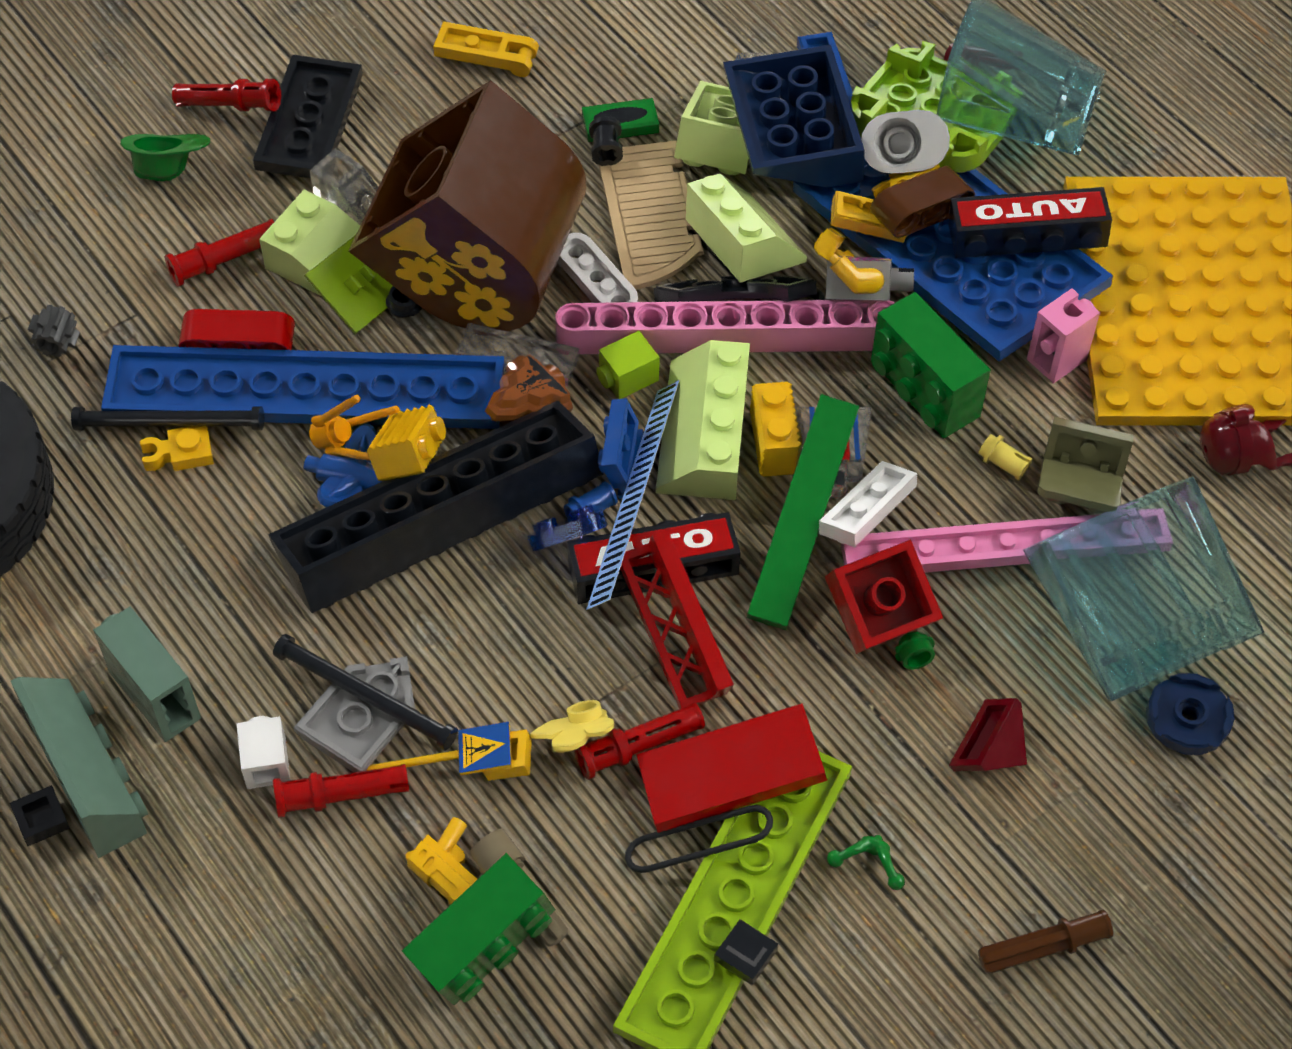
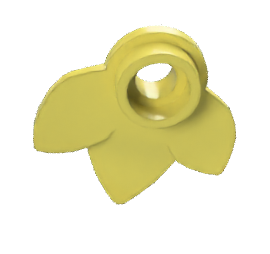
(569, 733)

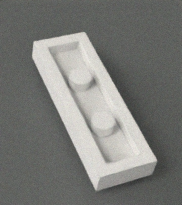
(867, 504)

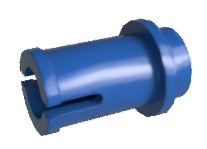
(600, 498)

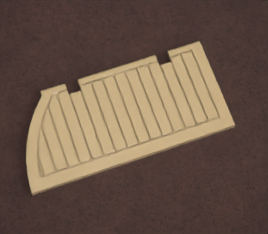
(649, 214)

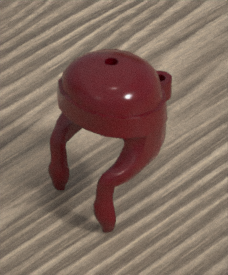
(1236, 441)

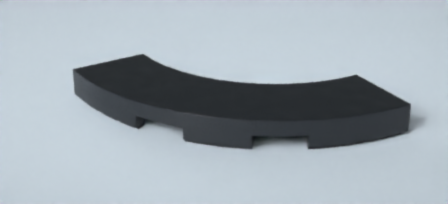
(780, 288)

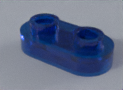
(582, 522)

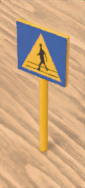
(479, 751)

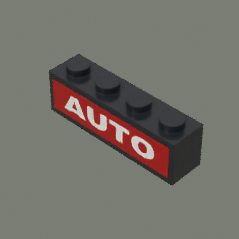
(1029, 222)
(703, 544)

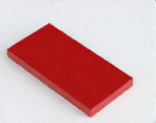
(731, 767)

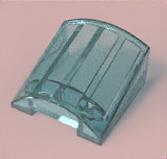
(1018, 81)
(1146, 588)

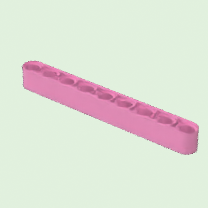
(686, 325)

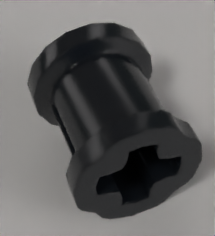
(605, 136)

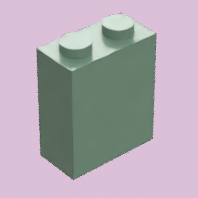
(147, 673)

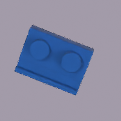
(620, 444)

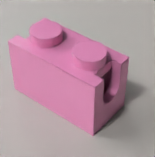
(1066, 329)

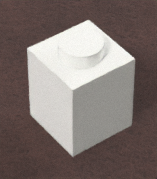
(263, 751)

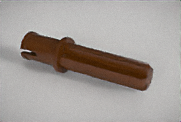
(1046, 942)

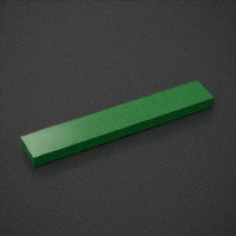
(801, 512)

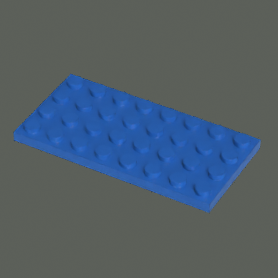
(983, 296)

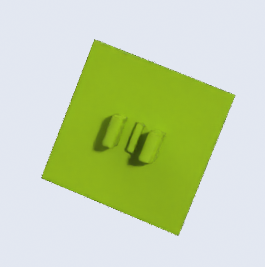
(350, 287)

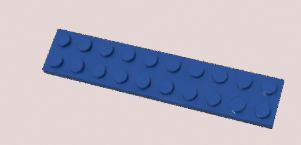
(301, 382)

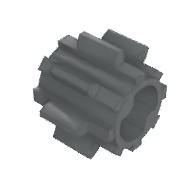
(53, 331)

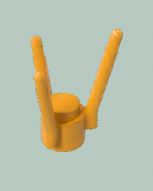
(331, 431)

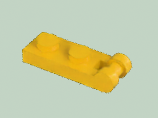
(486, 48)

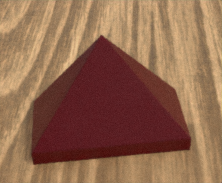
(993, 738)

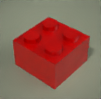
(883, 596)

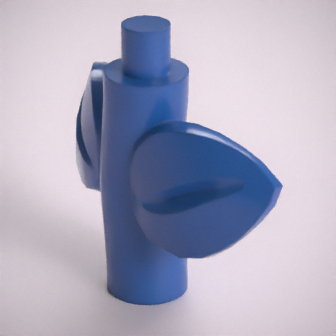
(341, 474)

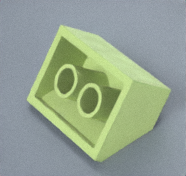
(739, 229)

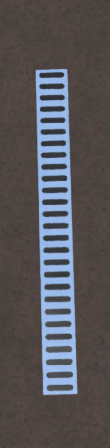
(632, 496)

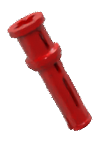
(240, 94)
(206, 257)
(620, 751)
(319, 790)

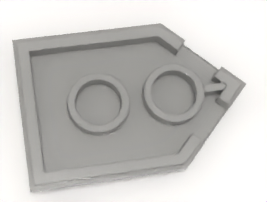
(352, 728)

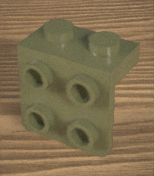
(1084, 465)

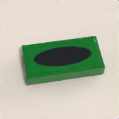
(635, 116)

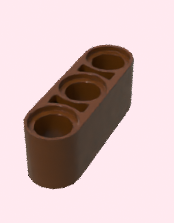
(919, 201)

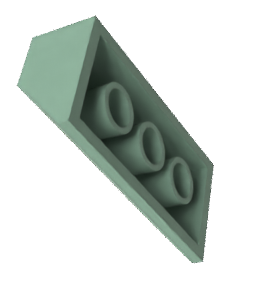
(81, 762)

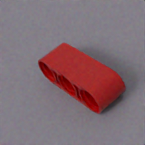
(237, 329)

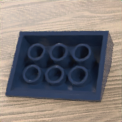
(797, 117)

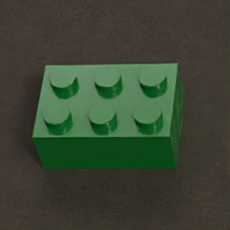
(929, 365)
(480, 931)

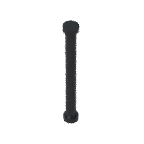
(81, 418)
(287, 648)

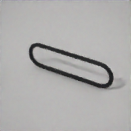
(754, 808)

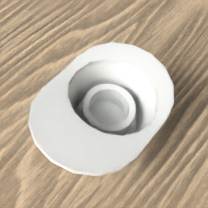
(905, 141)

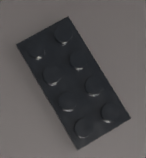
(311, 115)

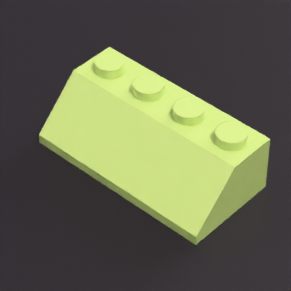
(705, 422)

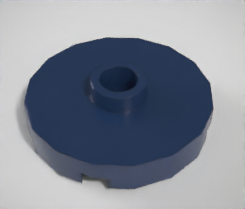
(1193, 696)

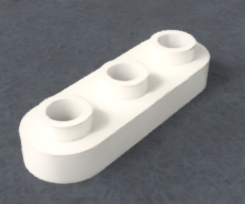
(594, 266)

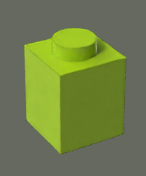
(628, 365)

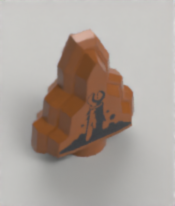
(527, 389)

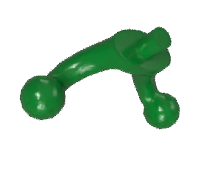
(874, 846)

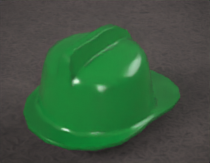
(161, 156)

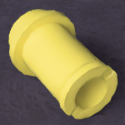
(1004, 456)

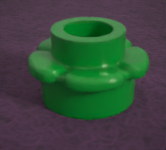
(915, 650)

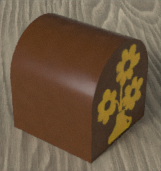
(474, 212)

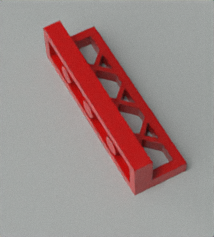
(689, 615)

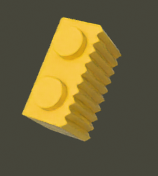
(775, 428)
(406, 443)

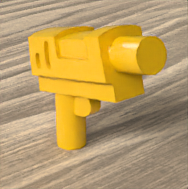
(441, 862)

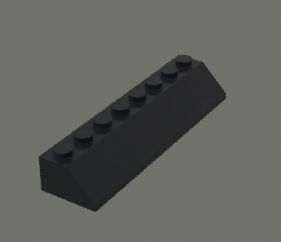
(428, 512)

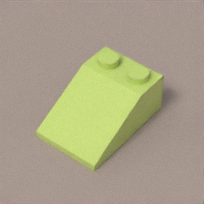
(711, 131)
(305, 237)

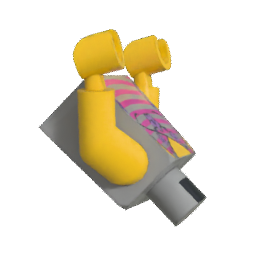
(859, 276)

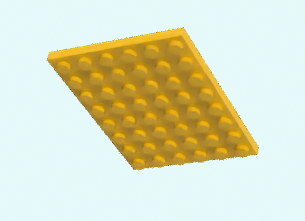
(1193, 300)

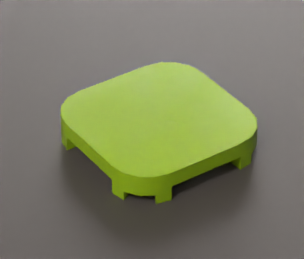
(911, 82)

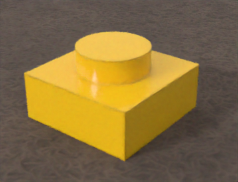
(520, 755)

